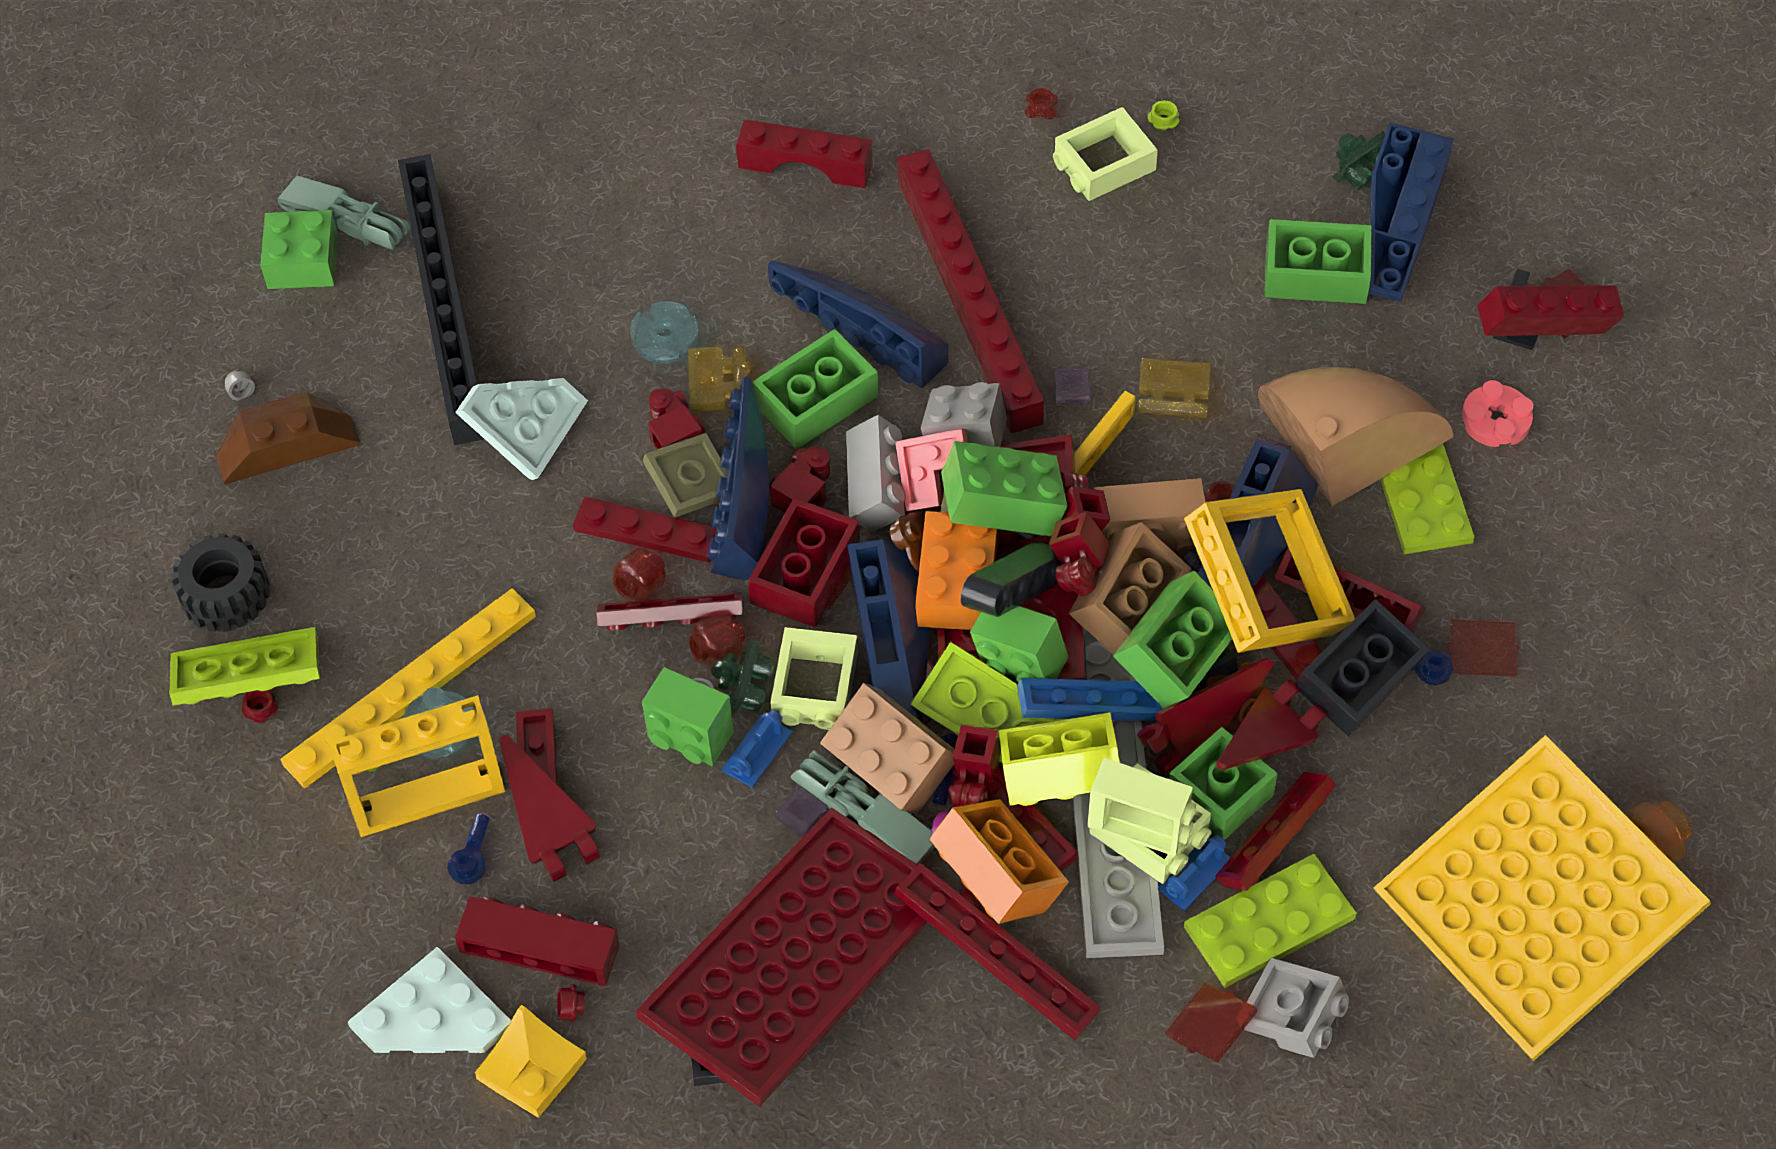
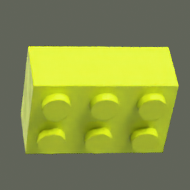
(1056, 757)

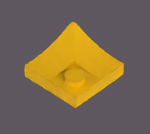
(530, 1063)

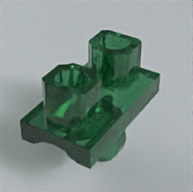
(1355, 155)
(750, 665)

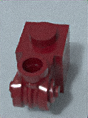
(671, 419)
(802, 479)
(1082, 499)
(1081, 551)
(975, 763)

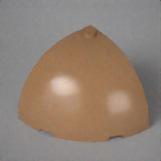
(1351, 425)

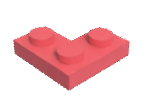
(920, 466)

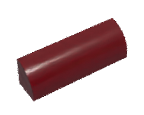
(1358, 593)

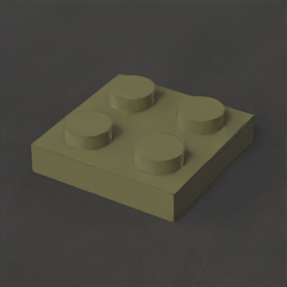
(686, 474)

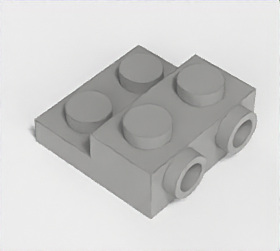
(1297, 1006)

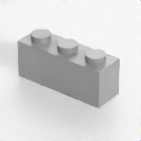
(874, 474)

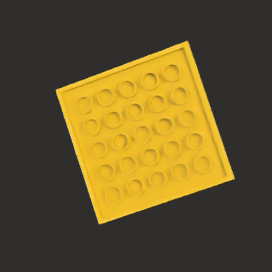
(1541, 897)

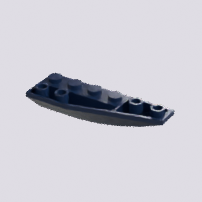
(1402, 203)
(864, 321)
(742, 491)
(1261, 539)
(886, 609)

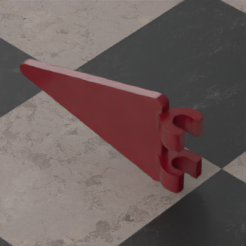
(1200, 715)
(1271, 728)
(545, 812)

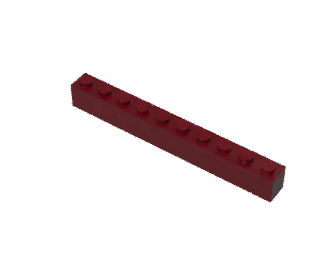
(970, 290)

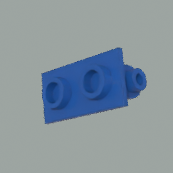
(757, 749)
(1197, 874)

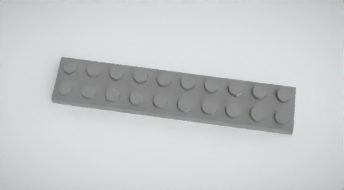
(1116, 896)

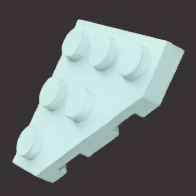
(523, 419)
(431, 1012)

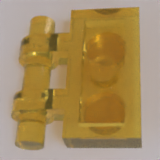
(707, 373)
(1174, 380)

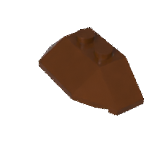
(283, 435)

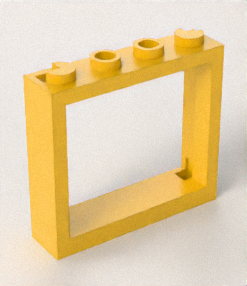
(1231, 583)
(409, 738)

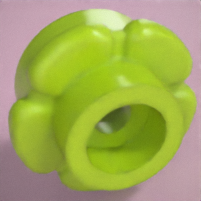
(1163, 109)

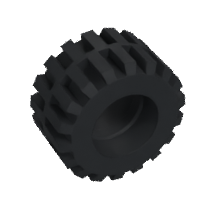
(229, 603)

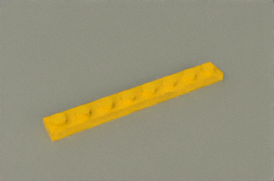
(428, 671)

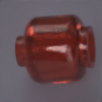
(639, 574)
(715, 639)

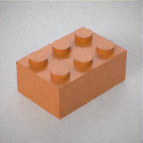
(947, 559)
(998, 861)

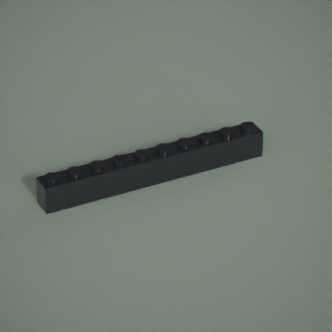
(440, 290)

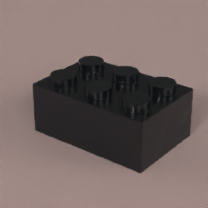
(1362, 667)

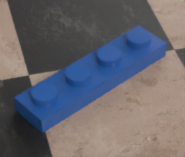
(1085, 698)

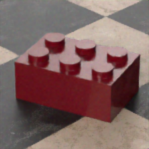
(803, 562)

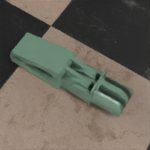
(351, 216)
(881, 816)

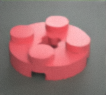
(1502, 398)

